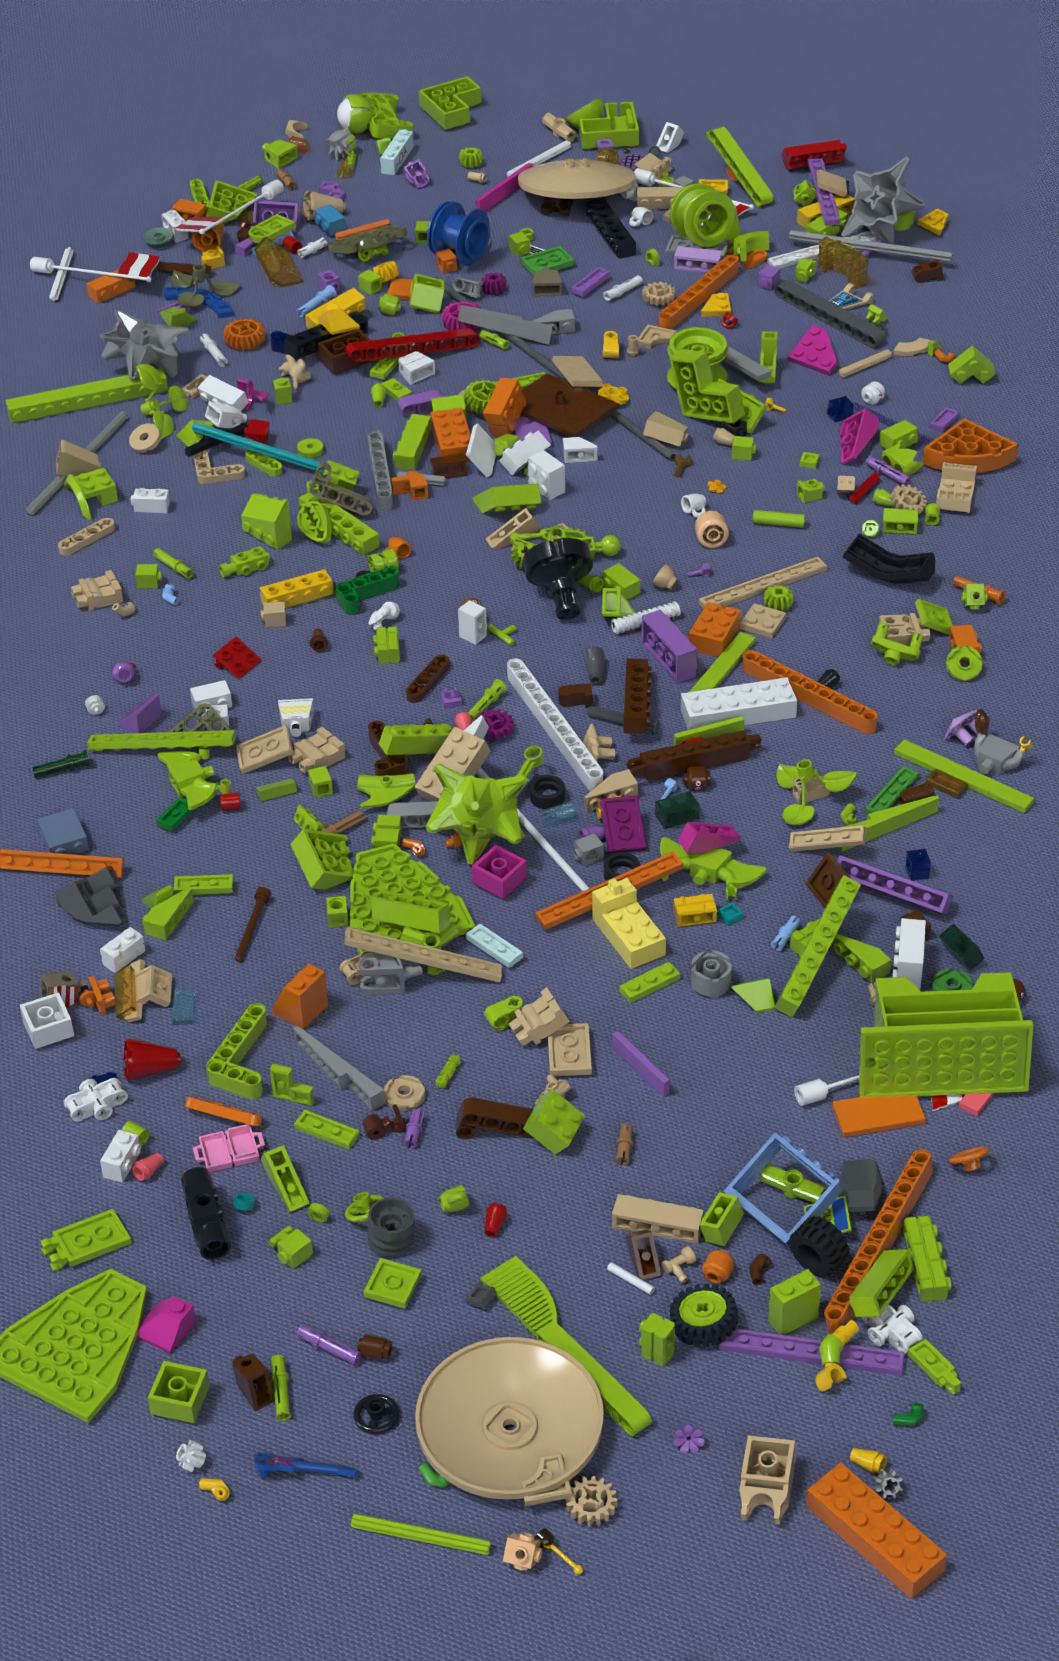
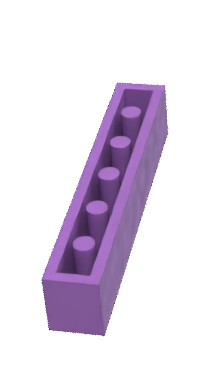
(896, 885)

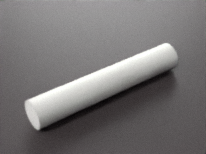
(644, 1286)

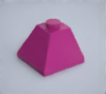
(167, 1324)

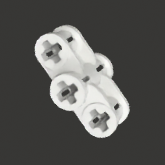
(95, 1099)
(894, 1327)

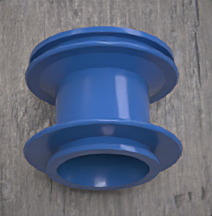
(459, 232)

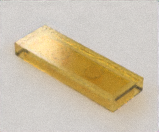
(125, 992)

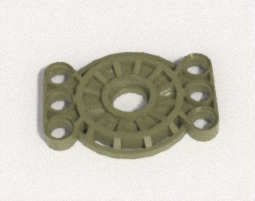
(368, 239)

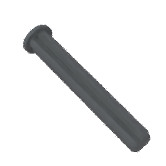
(617, 717)

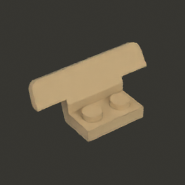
(151, 985)

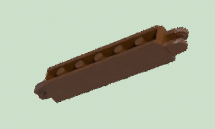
(704, 752)

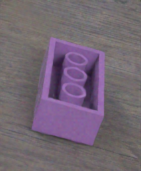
(669, 646)

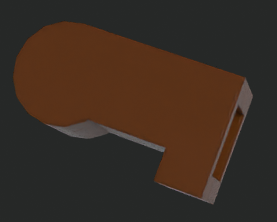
(928, 271)
(575, 695)

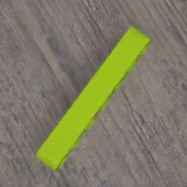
(741, 166)

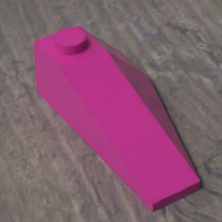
(856, 433)

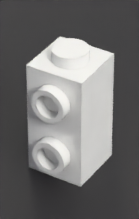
(151, 500)

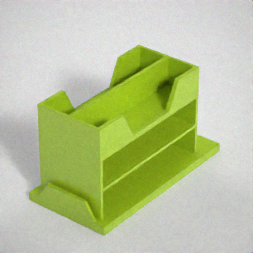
(945, 1040)

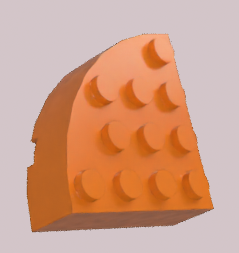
(970, 445)

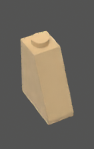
(665, 429)
(75, 460)

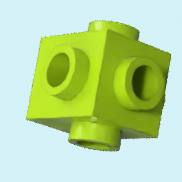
(804, 193)
(976, 590)

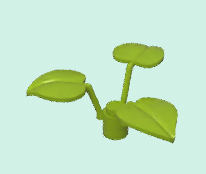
(151, 378)
(834, 781)

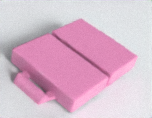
(239, 1144)

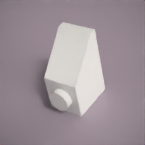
(670, 137)
(578, 450)

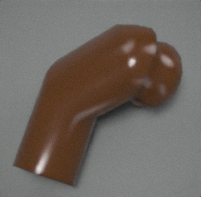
(760, 1261)

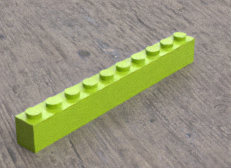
(79, 397)

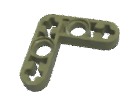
(207, 720)

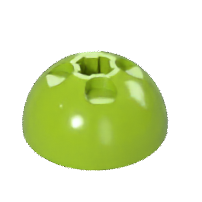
(591, 110)

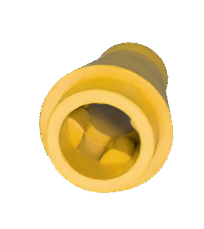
(869, 1459)

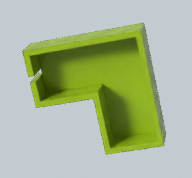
(609, 127)

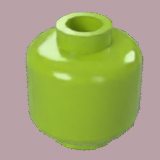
(389, 304)

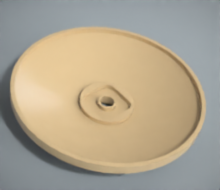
(576, 179)
(505, 1384)

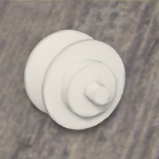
(94, 705)

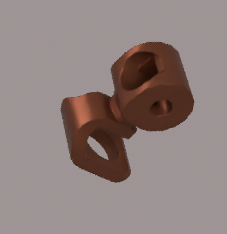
(243, 234)
(376, 1127)

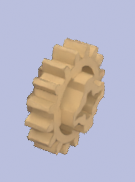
(658, 293)
(908, 498)
(591, 1501)

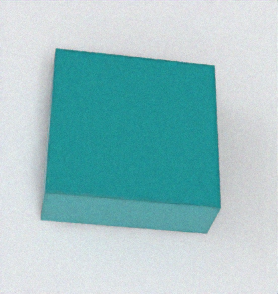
(730, 914)

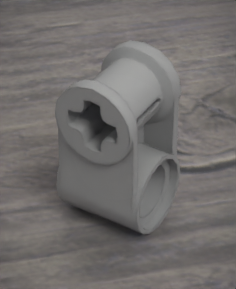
(470, 286)

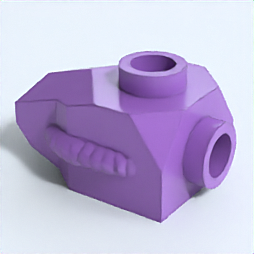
(417, 174)

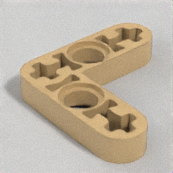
(209, 475)

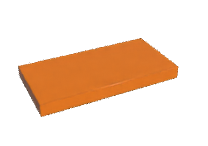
(877, 1114)

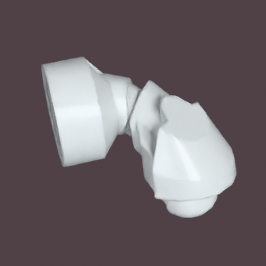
(389, 610)

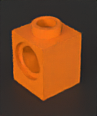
(446, 261)

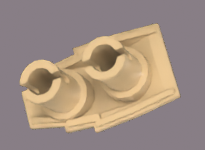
(595, 745)

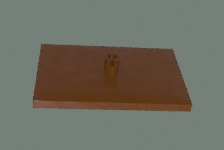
(565, 407)

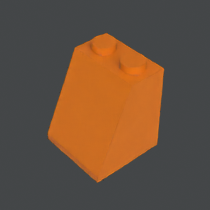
(303, 997)

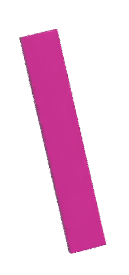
(501, 190)

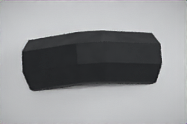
(887, 565)

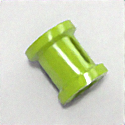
(932, 514)

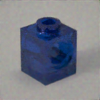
(840, 408)
(917, 864)

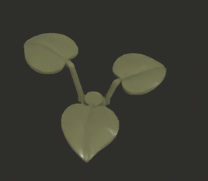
(191, 299)

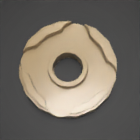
(142, 431)
(404, 1102)

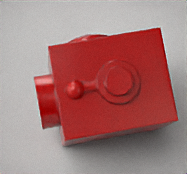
(257, 430)

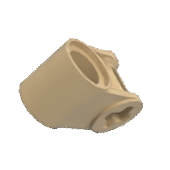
(353, 971)

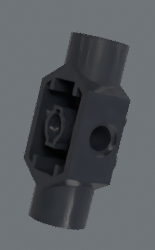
(205, 1213)

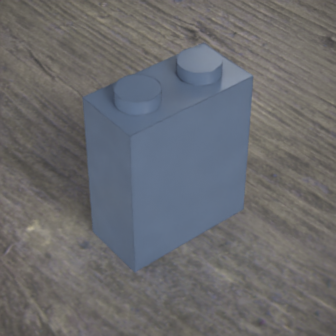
(63, 833)

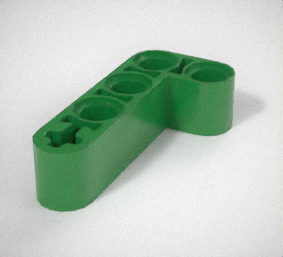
(364, 587)

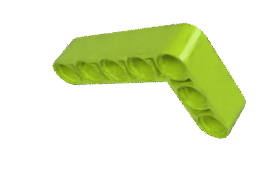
(223, 1066)

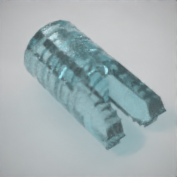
(560, 813)

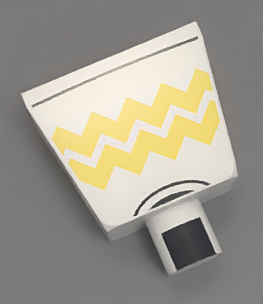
(296, 715)

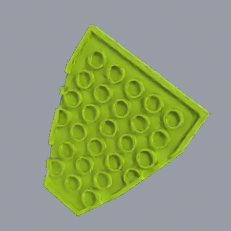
(395, 871)

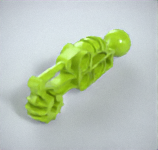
(609, 545)

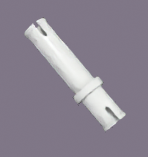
(618, 290)
(211, 346)

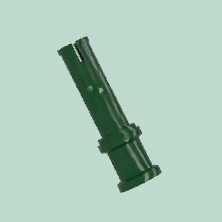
(70, 762)

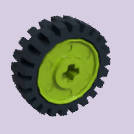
(704, 1315)

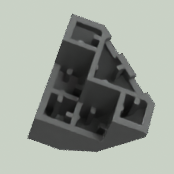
(94, 898)

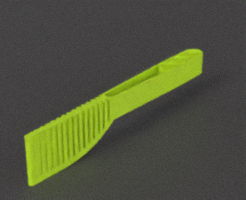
(533, 1306)

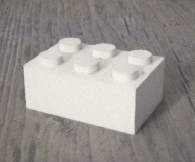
(910, 950)

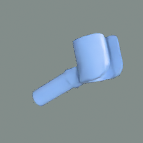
(671, 786)

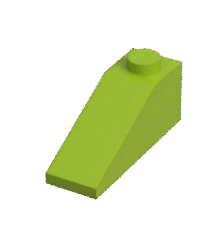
(166, 915)
(284, 1178)

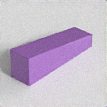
(245, 247)

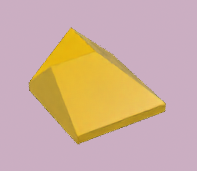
(337, 320)

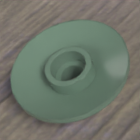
(158, 236)

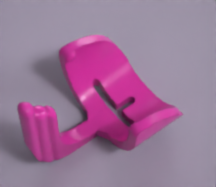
(242, 385)

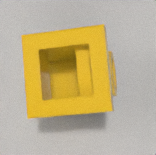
(213, 258)

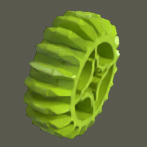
(478, 395)

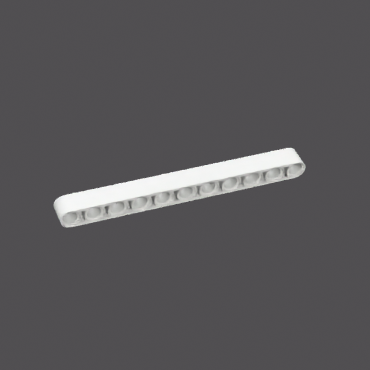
(554, 724)

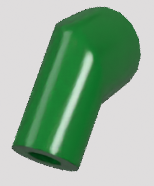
(911, 1417)

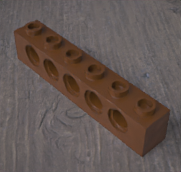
(637, 696)

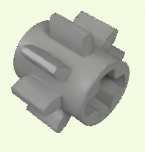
(894, 1483)

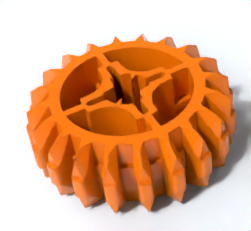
(244, 334)

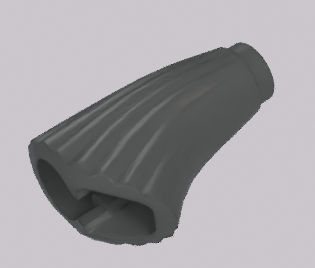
(595, 664)

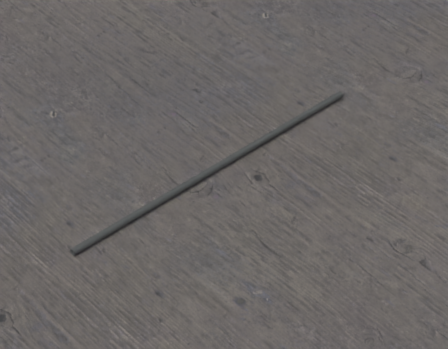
(552, 367)

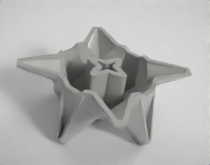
(880, 201)
(143, 344)

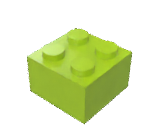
(554, 1122)
(178, 1392)

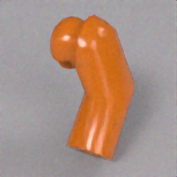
(415, 845)

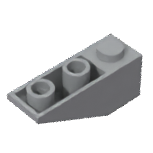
(561, 321)

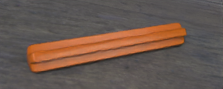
(369, 227)

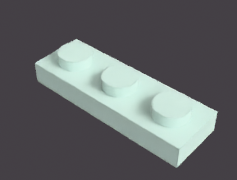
(494, 945)

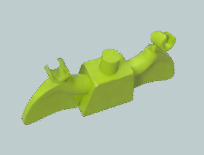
(190, 778)
(713, 866)

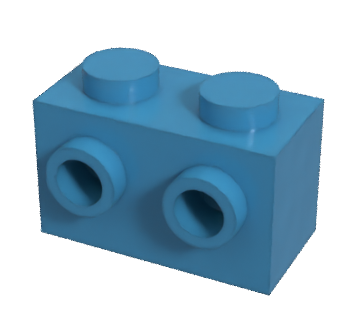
(330, 220)

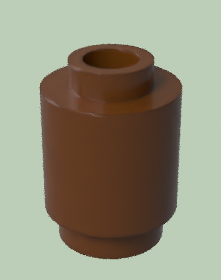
(375, 1347)

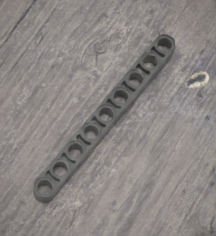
(830, 314)

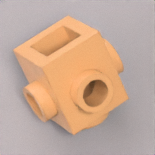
(522, 1550)

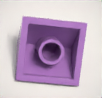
(142, 715)

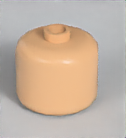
(711, 529)

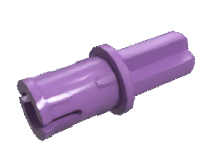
(413, 1128)

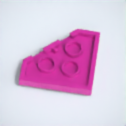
(815, 351)

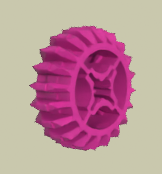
(451, 313)

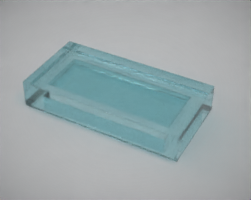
(183, 1007)

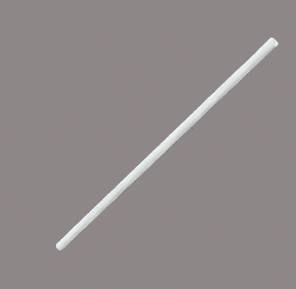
(544, 843)

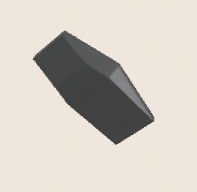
(861, 1185)

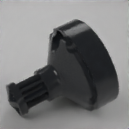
(559, 567)

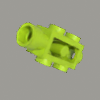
(250, 560)

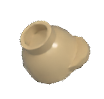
(665, 578)

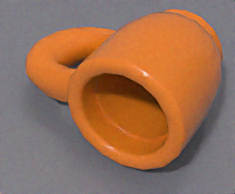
(400, 546)

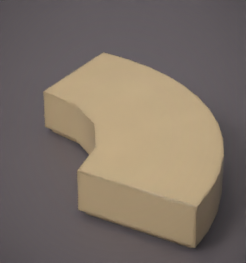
(911, 348)

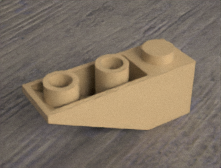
(616, 784)

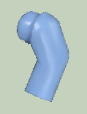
(168, 595)

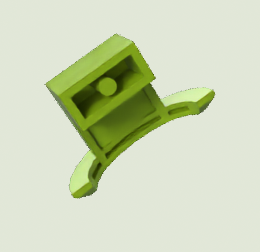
(92, 484)

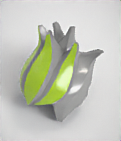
(342, 143)

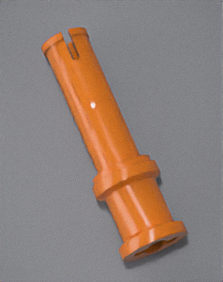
(992, 594)

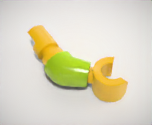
(830, 1355)

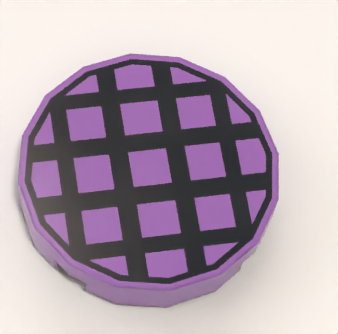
(629, 161)

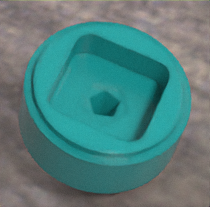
(244, 1201)

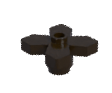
(559, 205)

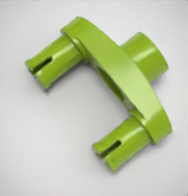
(893, 650)

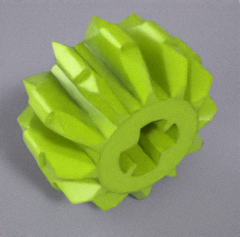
(471, 157)
(778, 597)

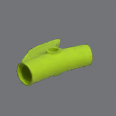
(385, 789)

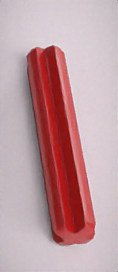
(864, 488)

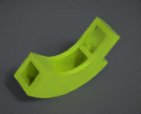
(750, 242)
(769, 354)

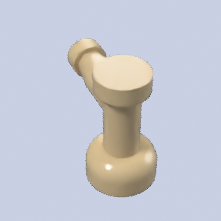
(687, 1256)

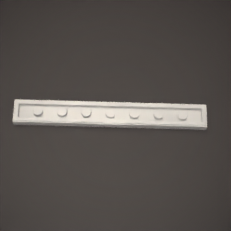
(811, 253)

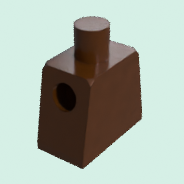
(250, 1371)

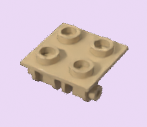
(655, 165)

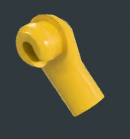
(217, 1487)

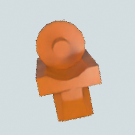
(95, 995)

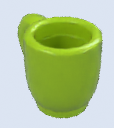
(454, 1199)

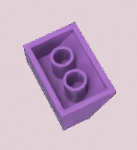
(267, 209)

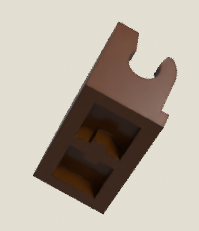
(449, 466)

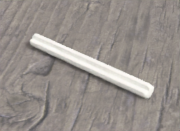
(544, 156)
(61, 274)

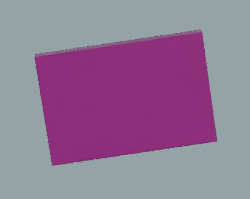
(622, 824)

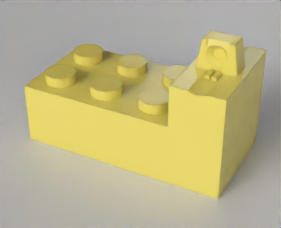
(626, 923)

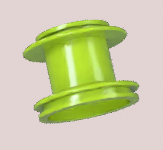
(690, 210)
(700, 340)

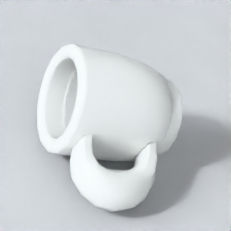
(641, 216)
(693, 503)

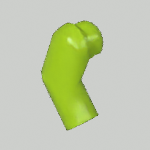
(847, 816)

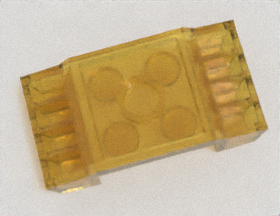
(844, 259)

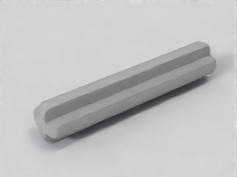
(431, 479)

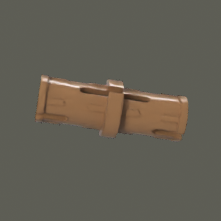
(286, 179)
(624, 1144)

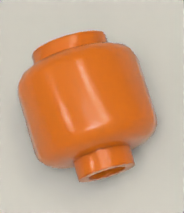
(718, 1266)

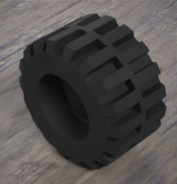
(819, 1246)

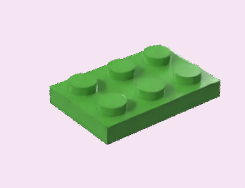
(551, 258)

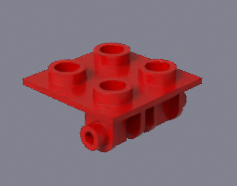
(236, 658)

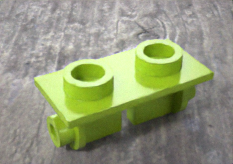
(307, 820)

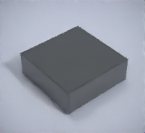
(480, 1296)

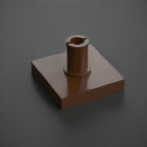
(825, 878)

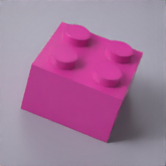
(499, 871)

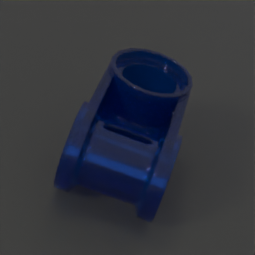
(277, 341)

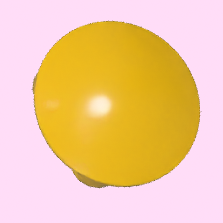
(615, 394)

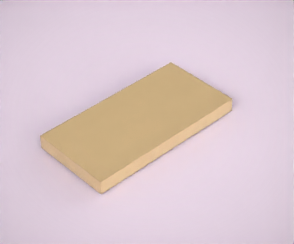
(577, 371)

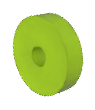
(310, 448)

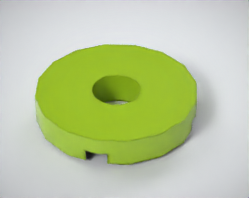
(964, 673)

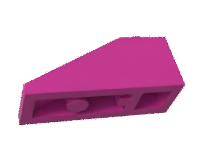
(706, 837)

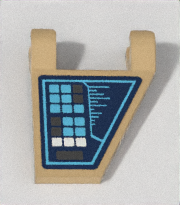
(847, 300)

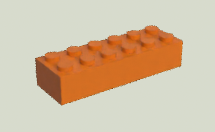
(876, 1530)

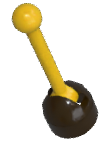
(547, 1542)

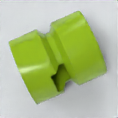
(386, 559)

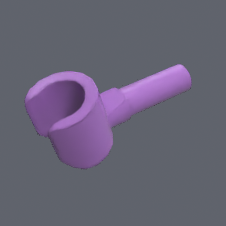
(705, 571)

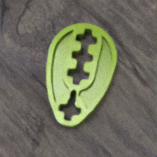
(309, 527)

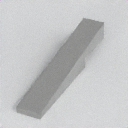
(506, 323)
(340, 1071)

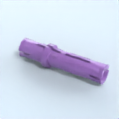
(882, 467)
(321, 1340)

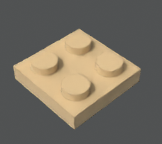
(762, 620)

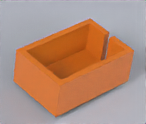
(504, 407)
(715, 629)

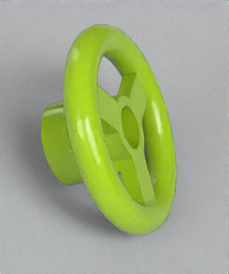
(361, 1204)

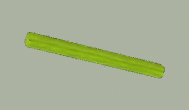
(421, 1534)

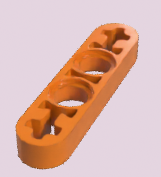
(224, 1110)

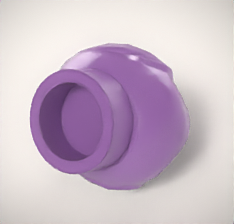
(124, 672)

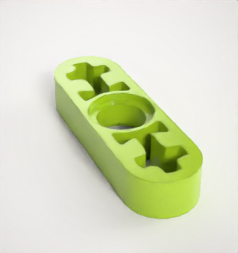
(271, 467)

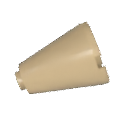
(318, 200)

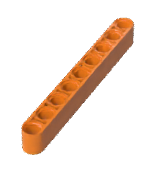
(699, 292)
(812, 692)

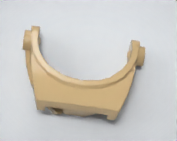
(294, 125)

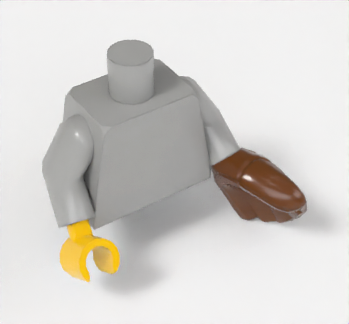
(993, 752)

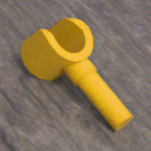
(770, 403)

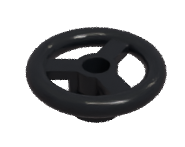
(375, 1407)

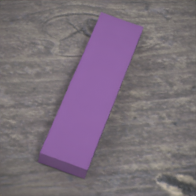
(641, 1064)

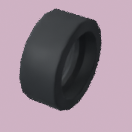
(547, 782)
(619, 859)

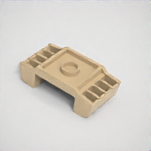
(956, 487)

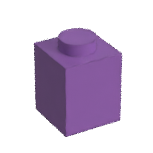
(769, 277)

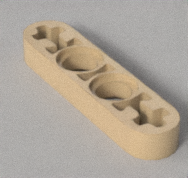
(71, 545)

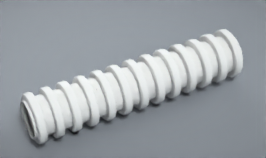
(635, 620)

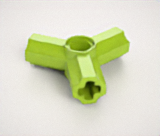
(440, 940)

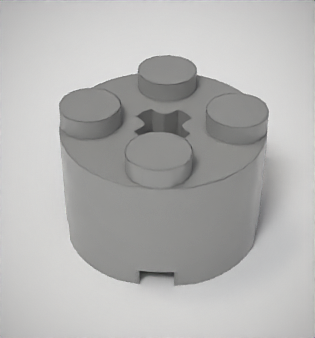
(711, 974)

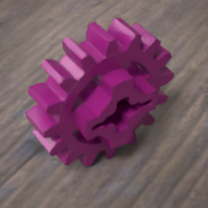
(499, 724)

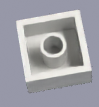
(548, 473)
(46, 1020)

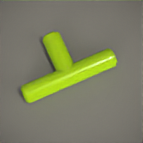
(503, 635)

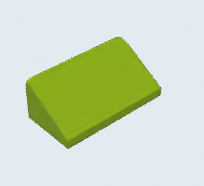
(276, 789)

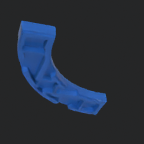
(211, 300)

